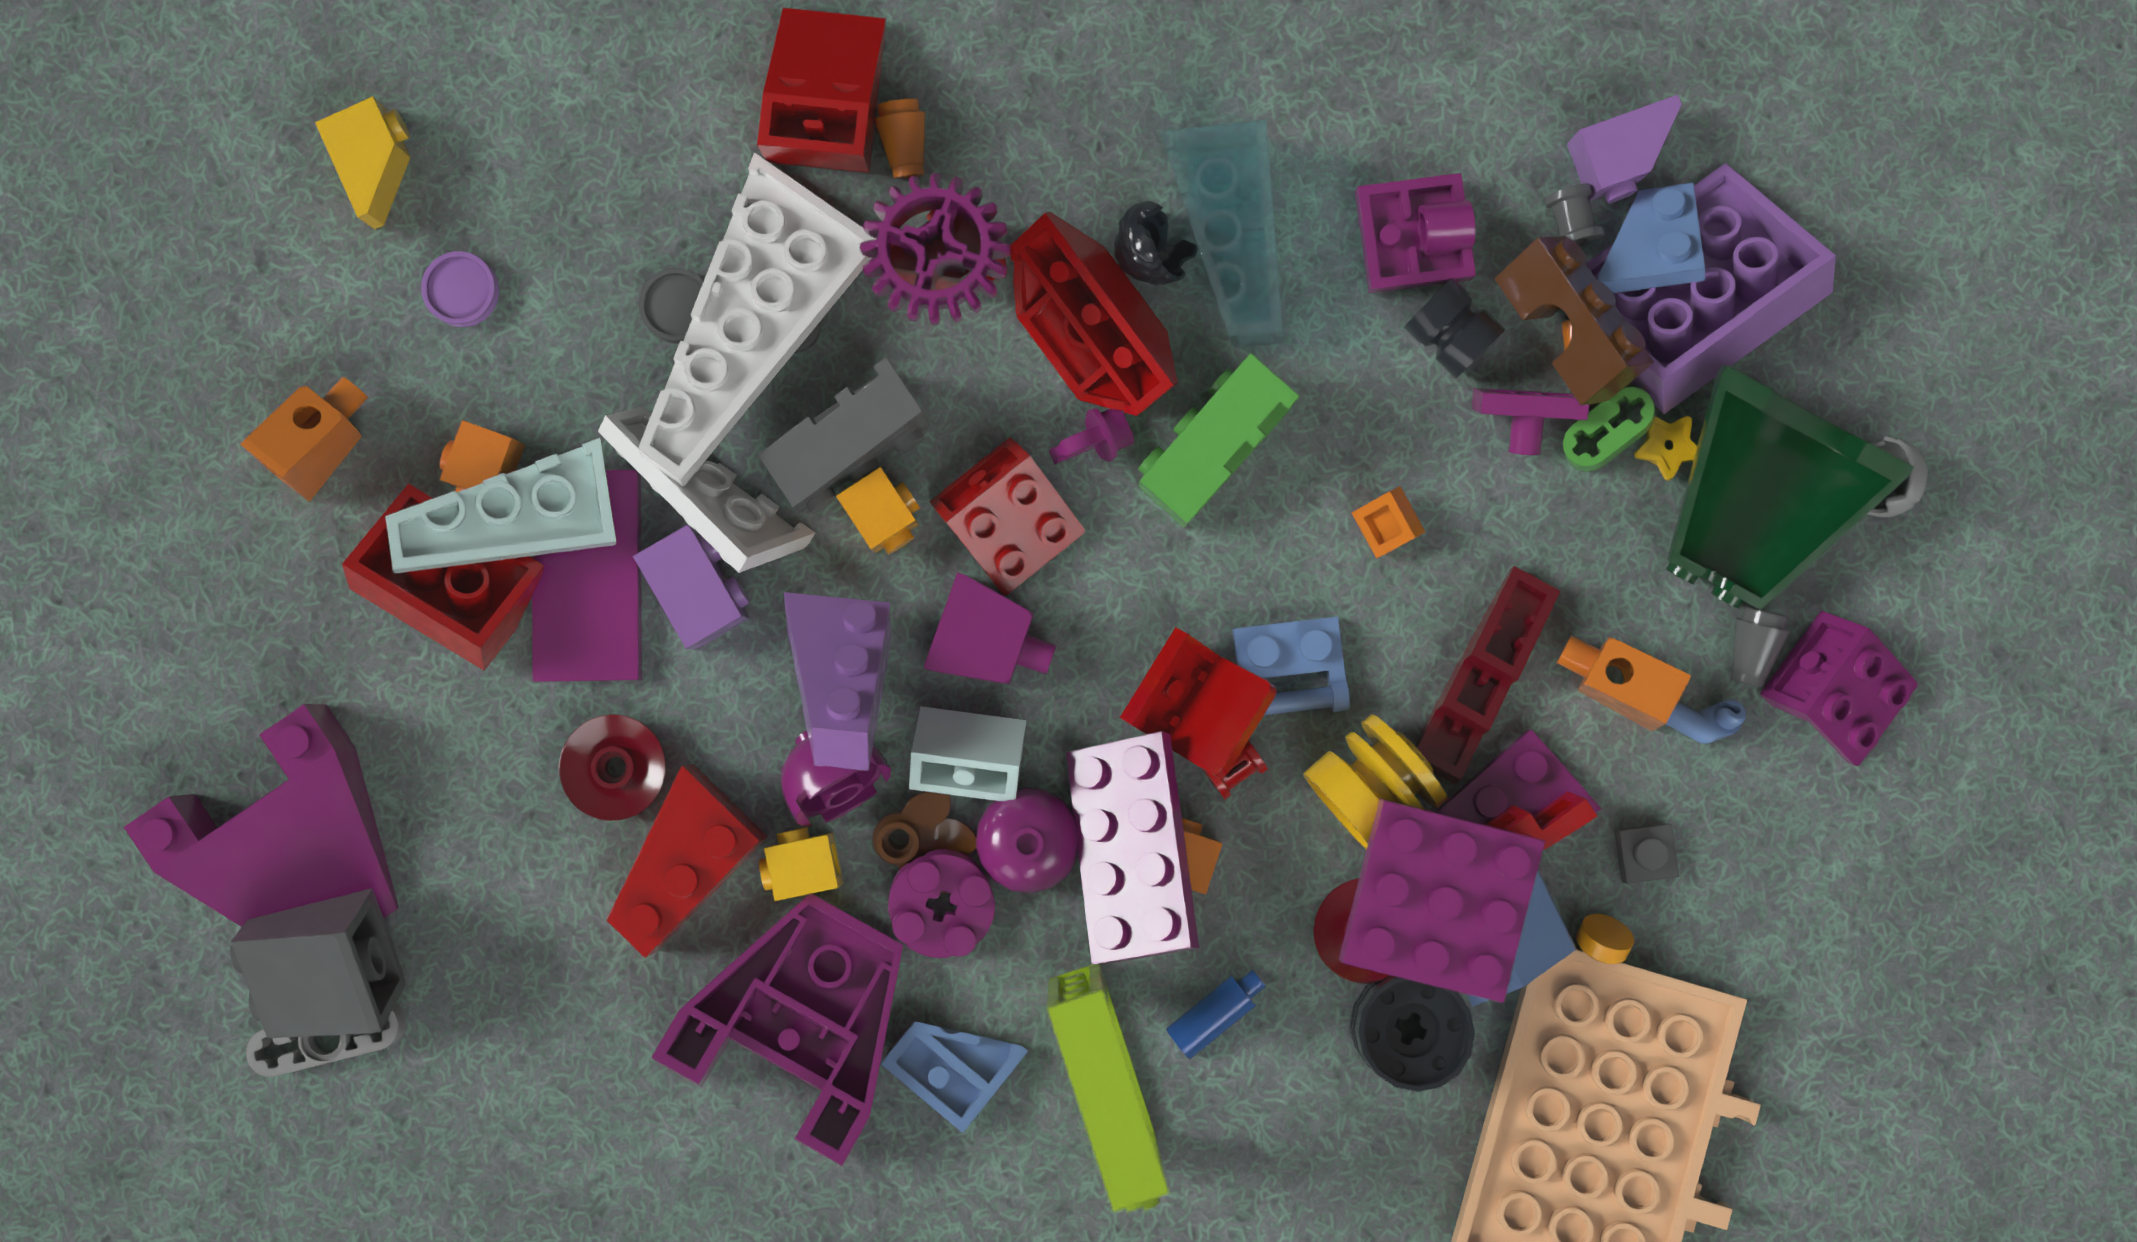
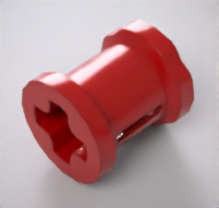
(1245, 765)

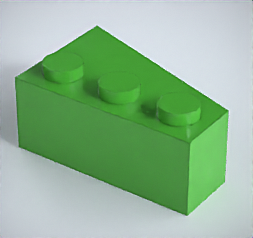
(1216, 439)

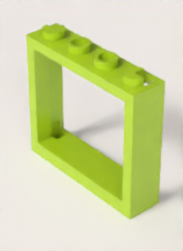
(1106, 1089)

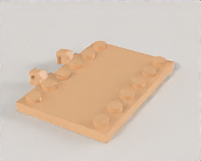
(1605, 1109)

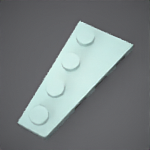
(529, 512)

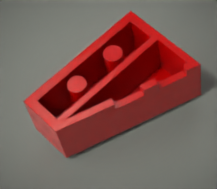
(683, 861)

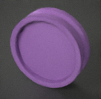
(460, 289)

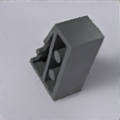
(845, 440)

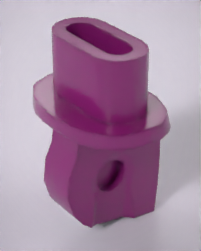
(1104, 432)

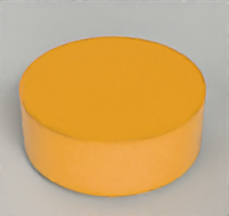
(1605, 939)

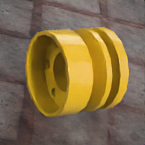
(1386, 770)

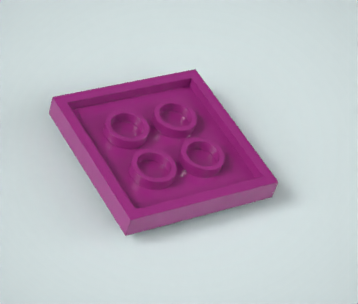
(1441, 900)

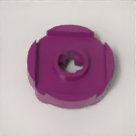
(955, 931)

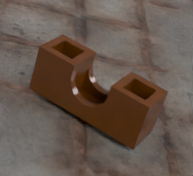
(1603, 347)

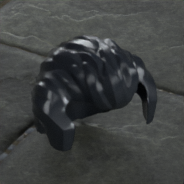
(1143, 246)

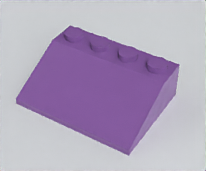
(1756, 282)

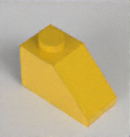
(368, 156)

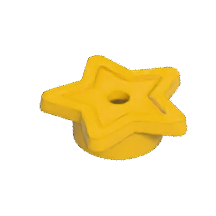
(1655, 451)

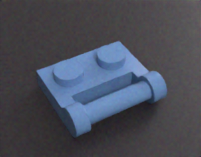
(1295, 650)

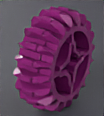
(913, 239)

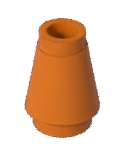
(903, 136)

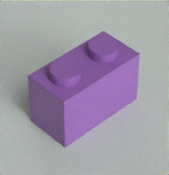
(693, 587)

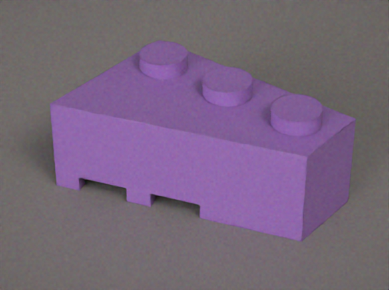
(840, 671)

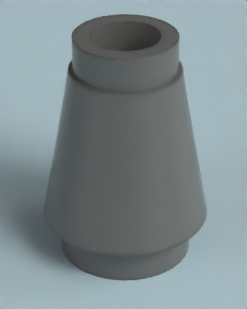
(1757, 645)

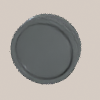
(668, 303)

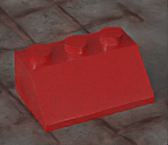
(459, 606)

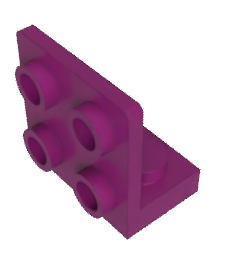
(1841, 685)

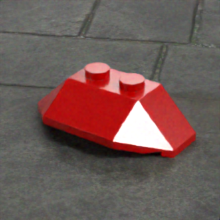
(1089, 318)

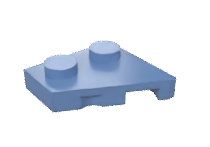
(1657, 242)
(952, 1069)

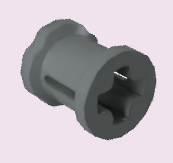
(1574, 213)

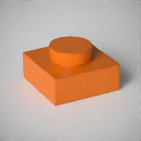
(1388, 522)

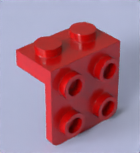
(1200, 702)

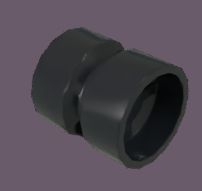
(1454, 328)

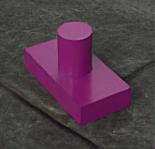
(1527, 413)

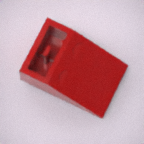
(822, 90)

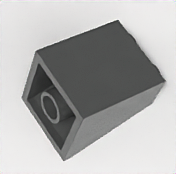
(320, 968)

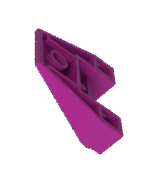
(288, 848)
(811, 1003)

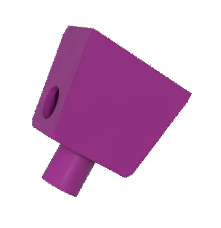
(985, 636)

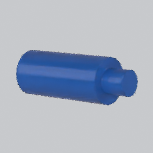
(1215, 1013)

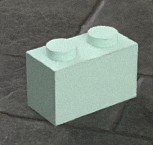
(967, 754)

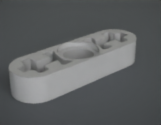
(314, 1056)

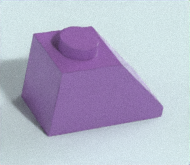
(1622, 149)

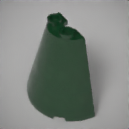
(1770, 492)

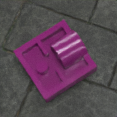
(1416, 232)

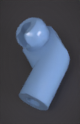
(1710, 723)

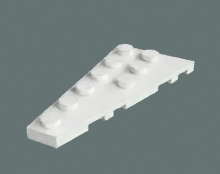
(760, 300)

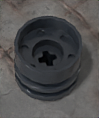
(1421, 1059)

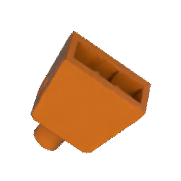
(308, 436)
(1649, 684)

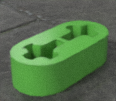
(1616, 439)

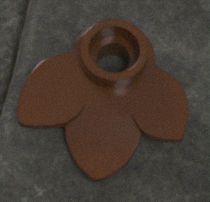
(928, 829)

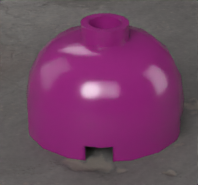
(826, 789)
(1028, 841)

